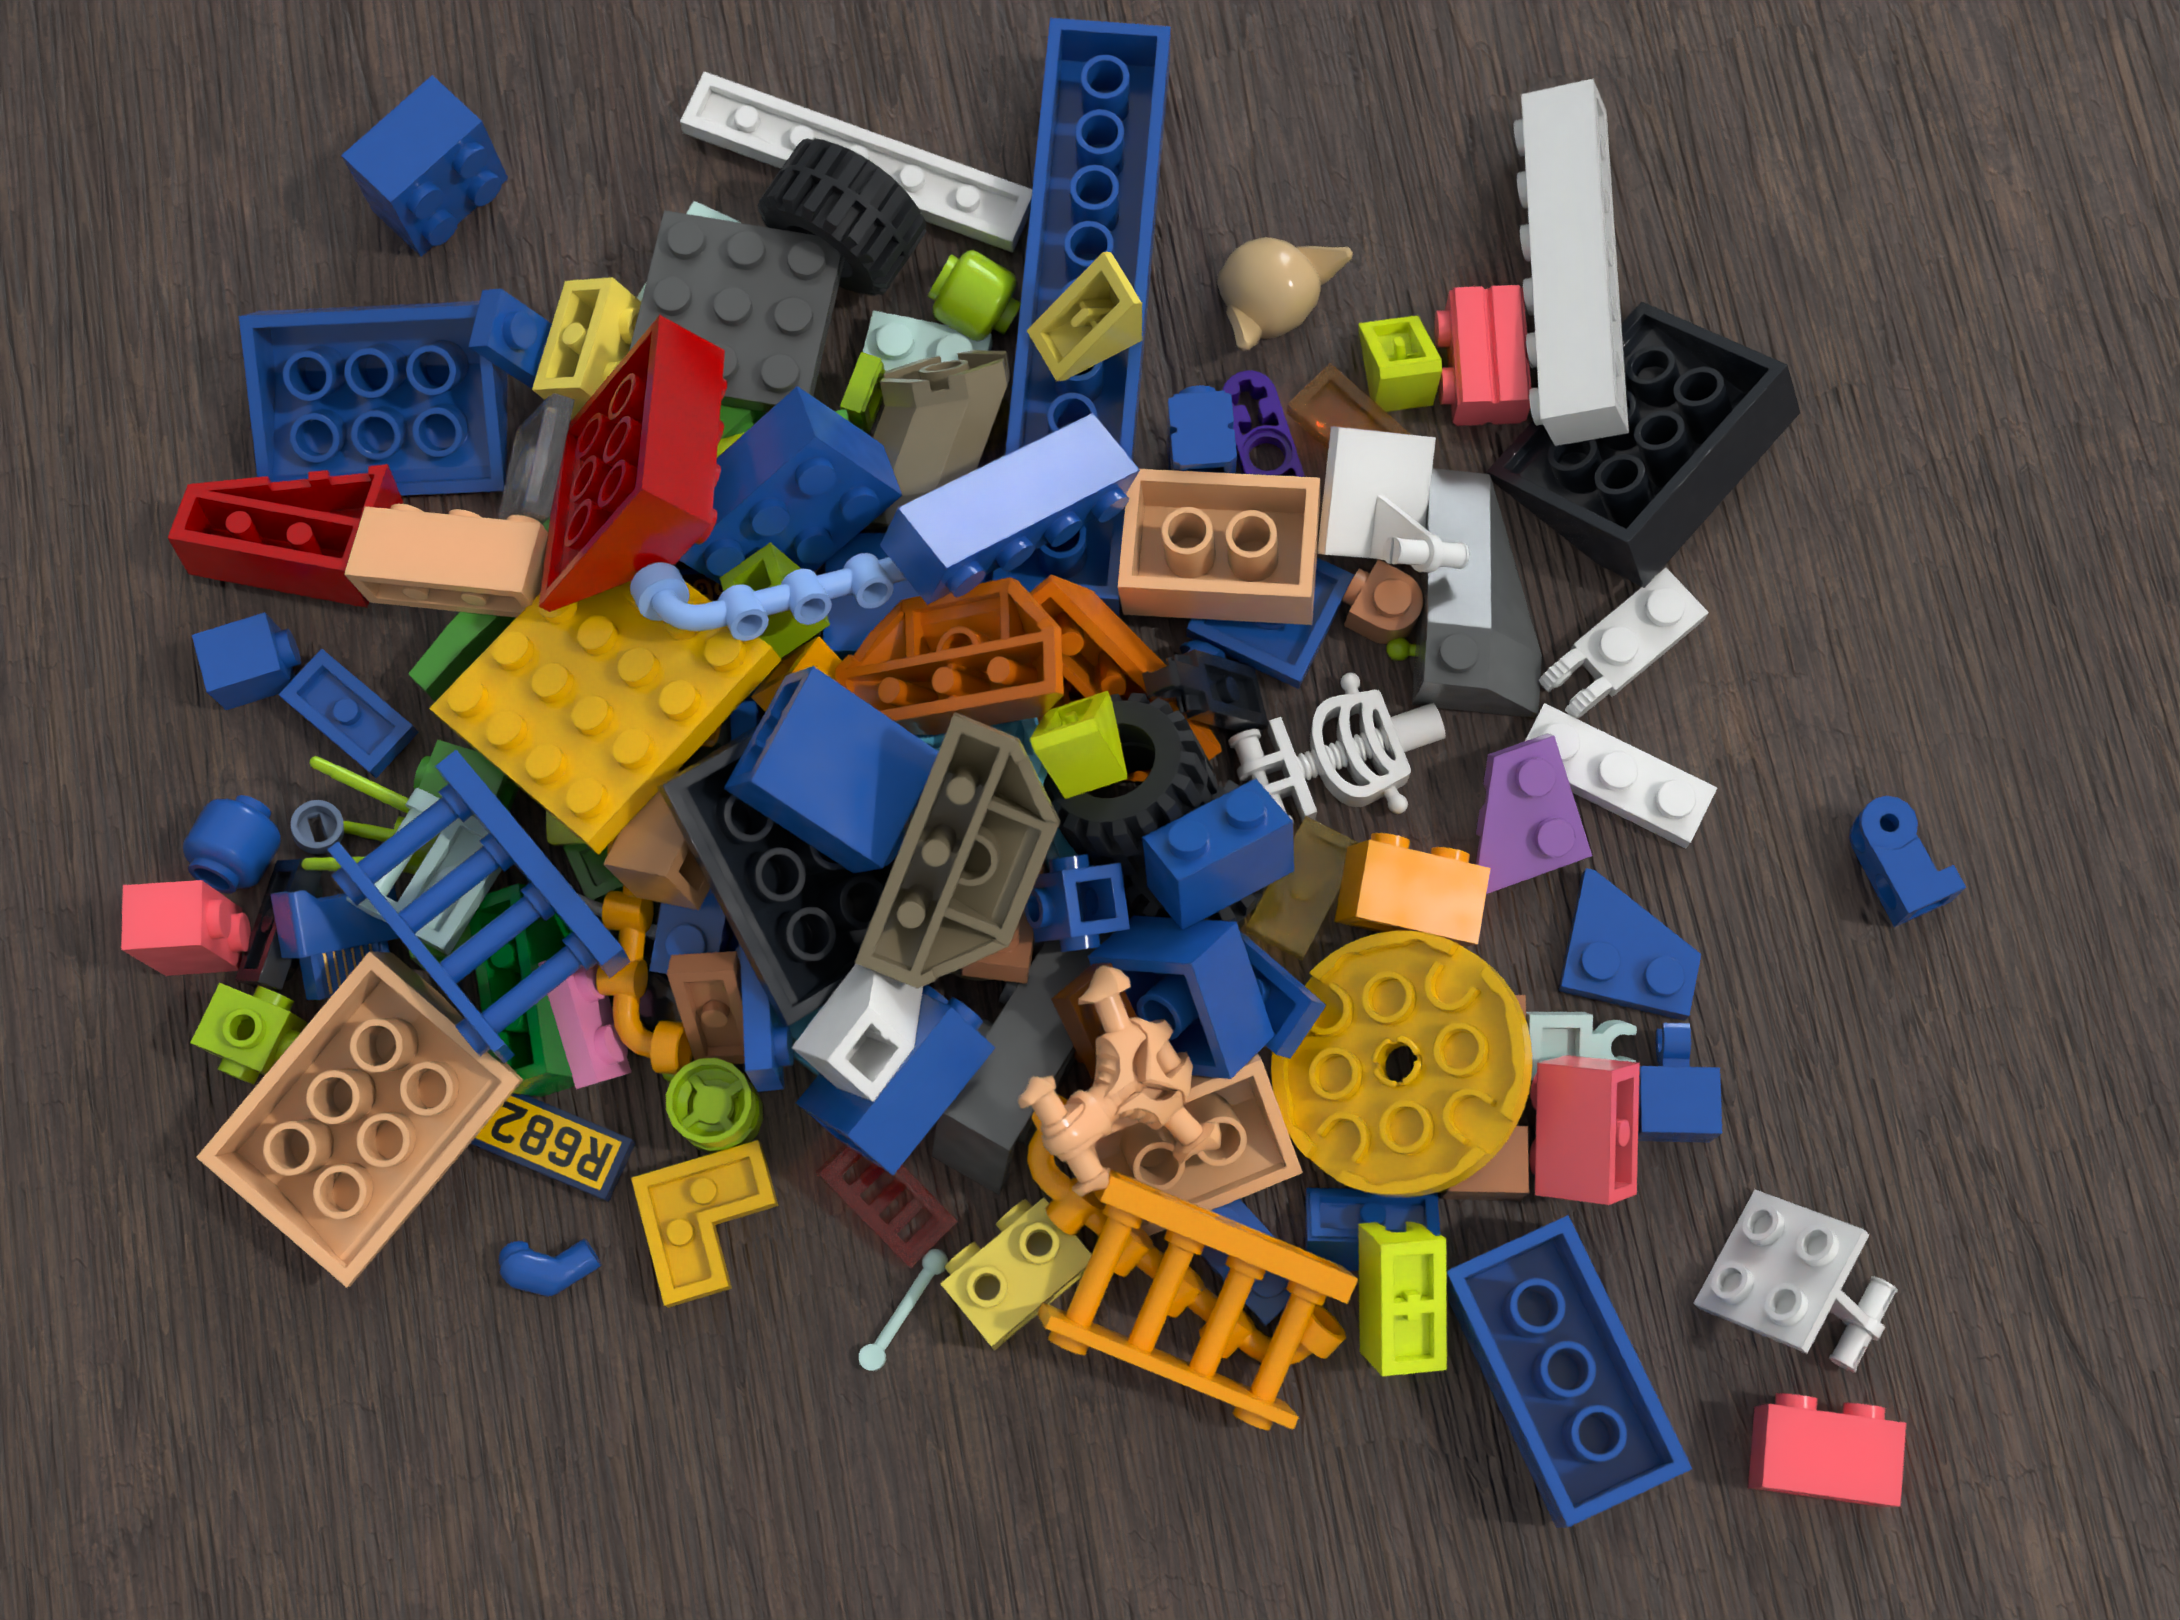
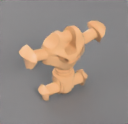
(1134, 1079)

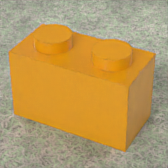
(1412, 890)

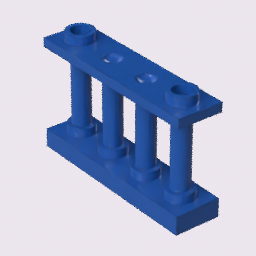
(502, 847)

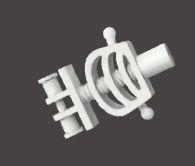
(1392, 735)

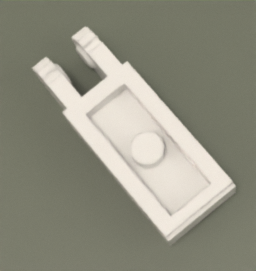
(1628, 641)

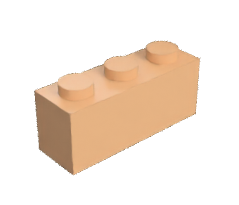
(448, 560)

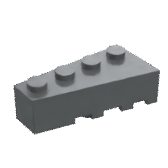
(1029, 1041)

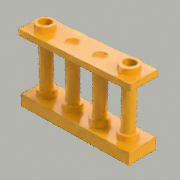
(1248, 1257)

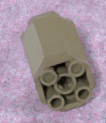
(938, 420)

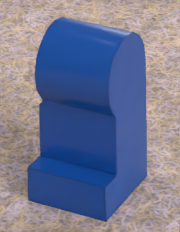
(1898, 861)

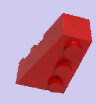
(282, 532)

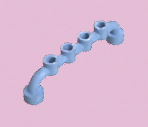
(664, 596)

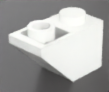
(862, 1032)

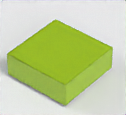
(864, 392)

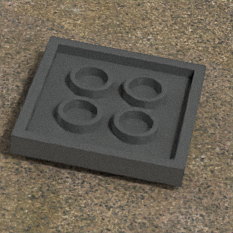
(750, 292)

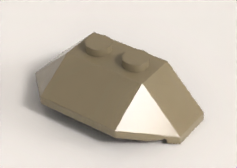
(963, 859)

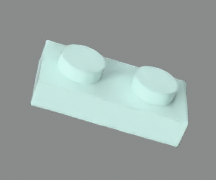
(906, 340)

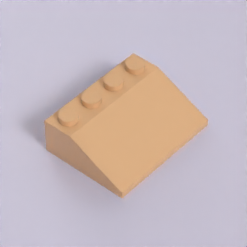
(360, 1116)

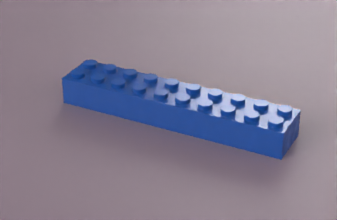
(1088, 198)

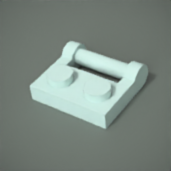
(450, 849)

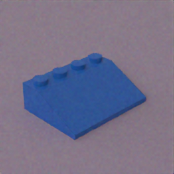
(376, 390)

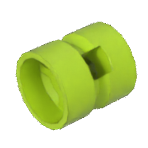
(714, 1105)

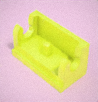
(1402, 1299)

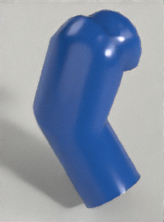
(543, 1273)

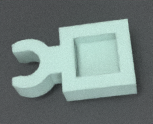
(1573, 1035)

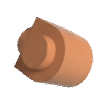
(1383, 603)

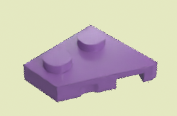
(1528, 814)

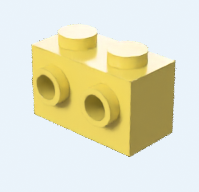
(586, 339)
(1015, 1272)

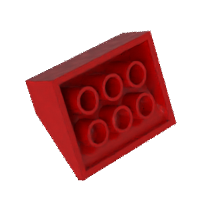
(637, 467)

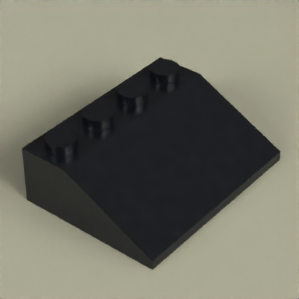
(1695, 427)
(783, 898)

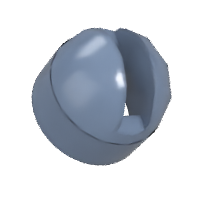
(331, 826)

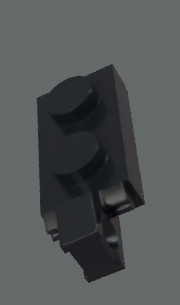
(1210, 690)

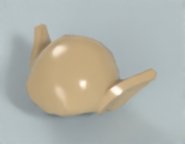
(1274, 286)

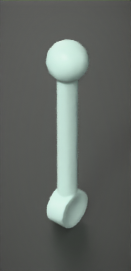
(873, 1355)

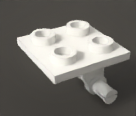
(1380, 501)
(1786, 1275)

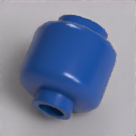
(231, 843)

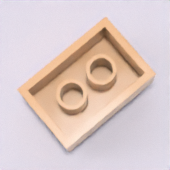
(1220, 546)

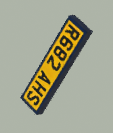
(557, 1145)

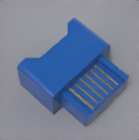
(327, 937)

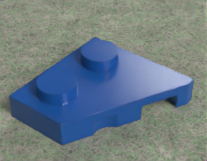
(1626, 954)

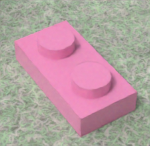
(588, 1030)

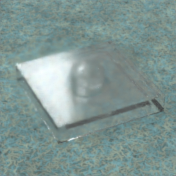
(537, 460)

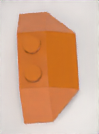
(1103, 653)
(969, 655)

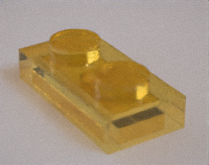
(1300, 901)

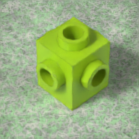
(247, 1030)

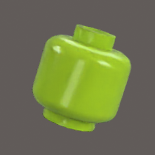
(974, 296)

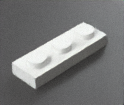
(1626, 778)

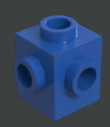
(1077, 903)

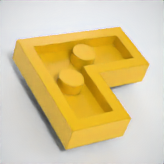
(681, 1213)

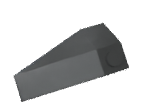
(1474, 621)

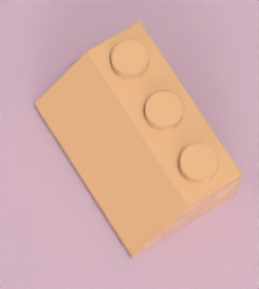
(1251, 1154)

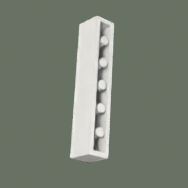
(1572, 264)

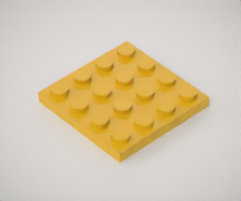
(599, 704)

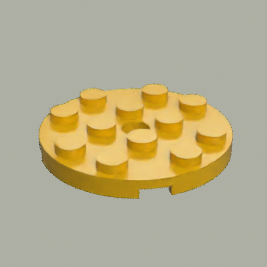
(1454, 1102)

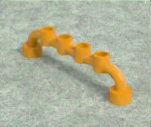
(633, 917)
(1072, 1212)

